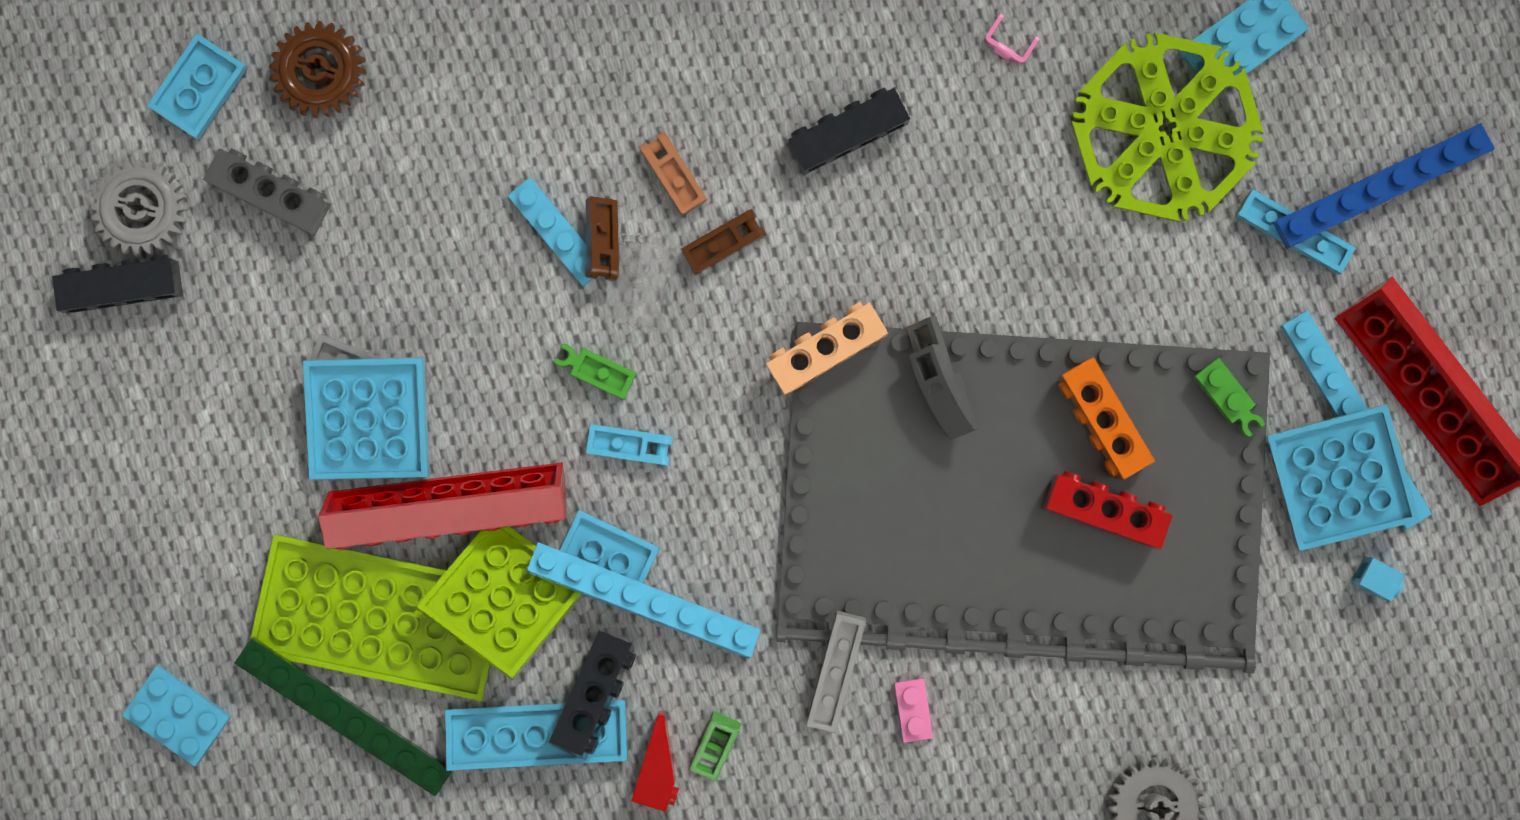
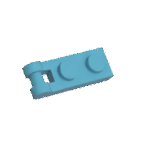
(627, 444)

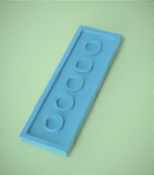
(522, 735)

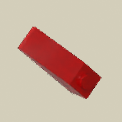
(657, 774)

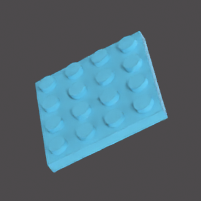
(366, 418)
(1342, 477)

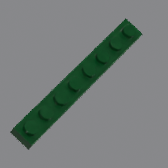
(343, 716)

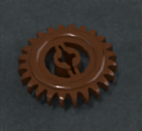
(344, 77)

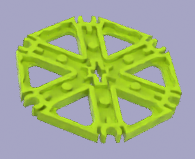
(1140, 123)

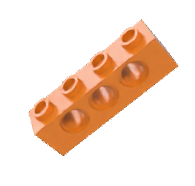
(1136, 454)

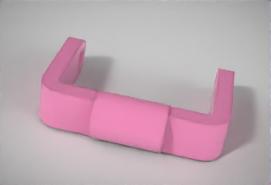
(1004, 51)

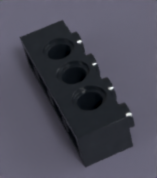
(604, 649)

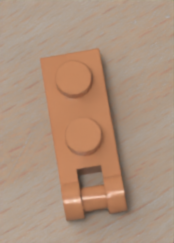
(673, 174)

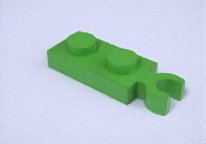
(598, 371)
(1228, 395)

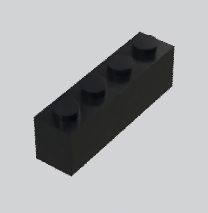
(849, 130)
(117, 285)

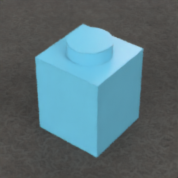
(1379, 579)

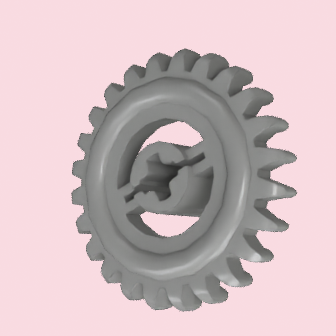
(165, 215)
(1146, 776)

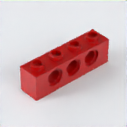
(1155, 519)

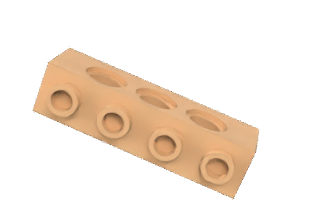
(870, 331)

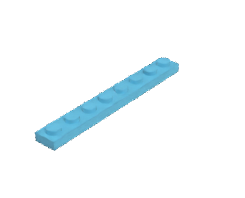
(1333, 380)
(643, 600)

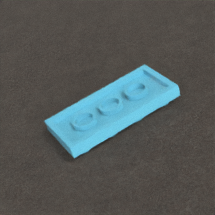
(1250, 34)

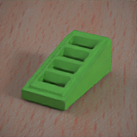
(726, 724)

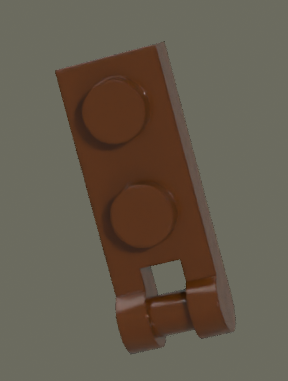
(602, 238)
(722, 242)

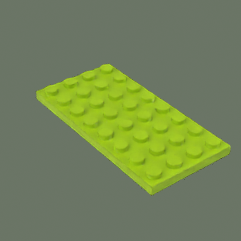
(361, 618)

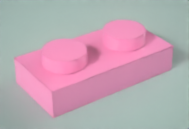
(913, 710)

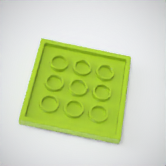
(495, 603)

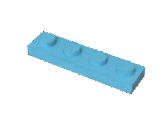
(552, 228)
(1322, 248)

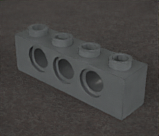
(224, 173)

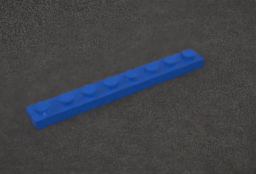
(1383, 186)

